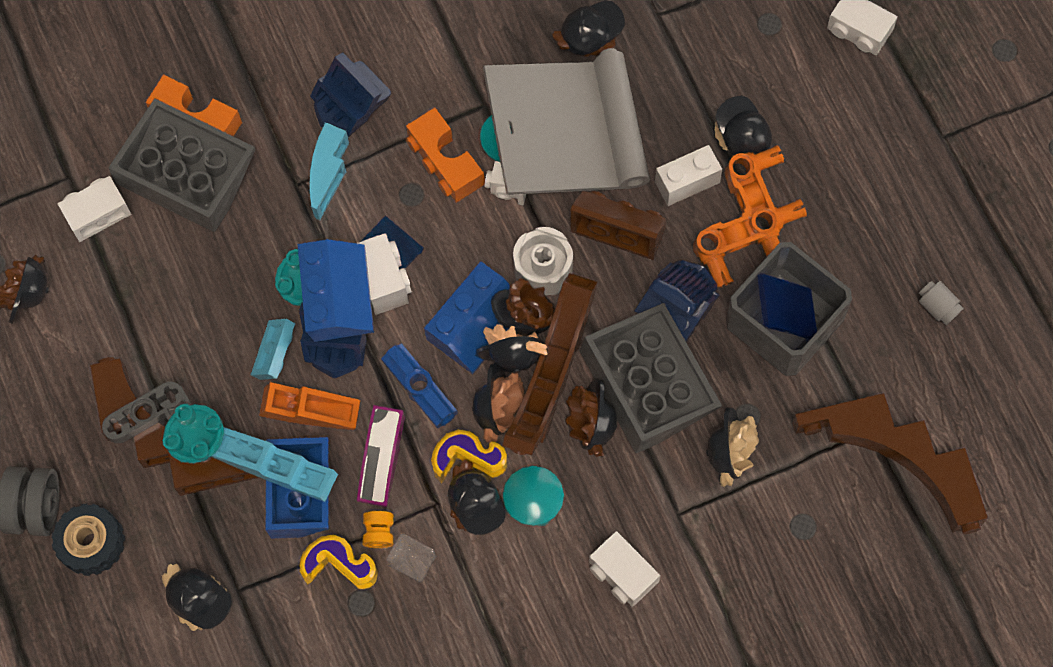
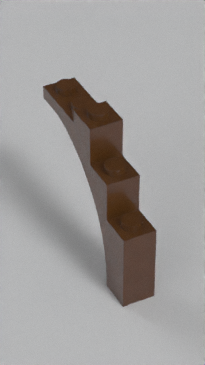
(552, 370)

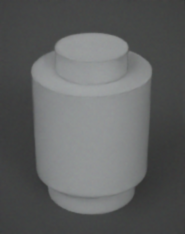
(940, 302)

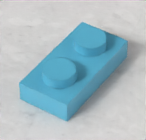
(273, 349)

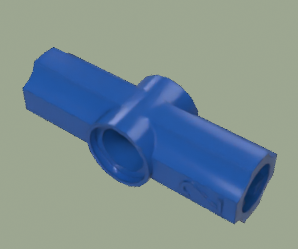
(430, 399)

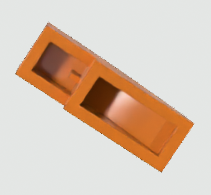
(309, 407)

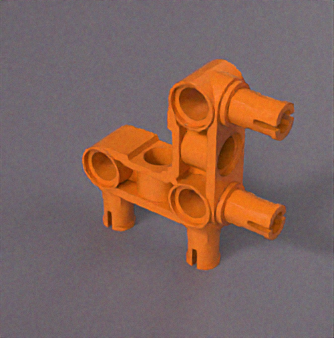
(754, 203)

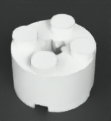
(533, 249)

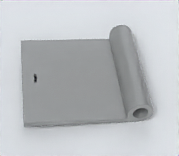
(568, 126)

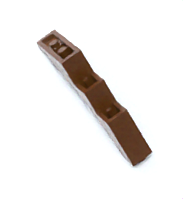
(114, 392)
(870, 426)

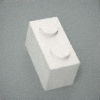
(862, 24)
(688, 175)
(94, 208)
(623, 569)

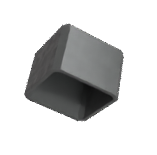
(780, 349)

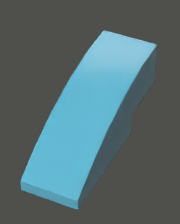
(327, 167)

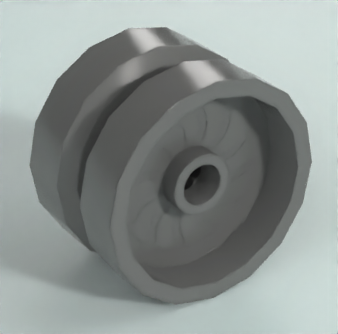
(29, 501)

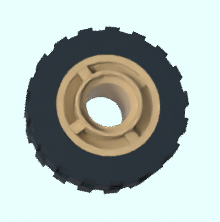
(103, 549)

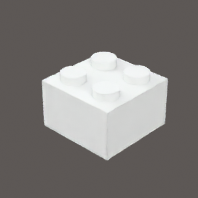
(386, 281)

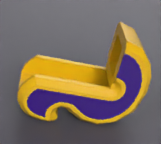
(464, 446)
(340, 554)

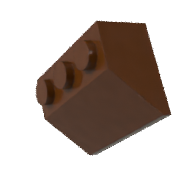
(617, 224)

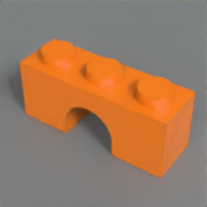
(179, 96)
(457, 175)

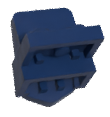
(348, 94)
(685, 291)
(333, 356)

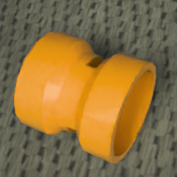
(378, 529)

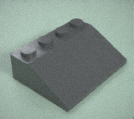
(182, 164)
(649, 377)

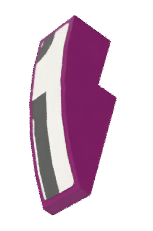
(380, 456)

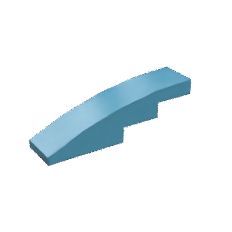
(275, 465)

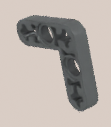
(141, 425)

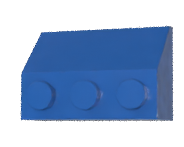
(335, 289)
(462, 319)
(290, 512)

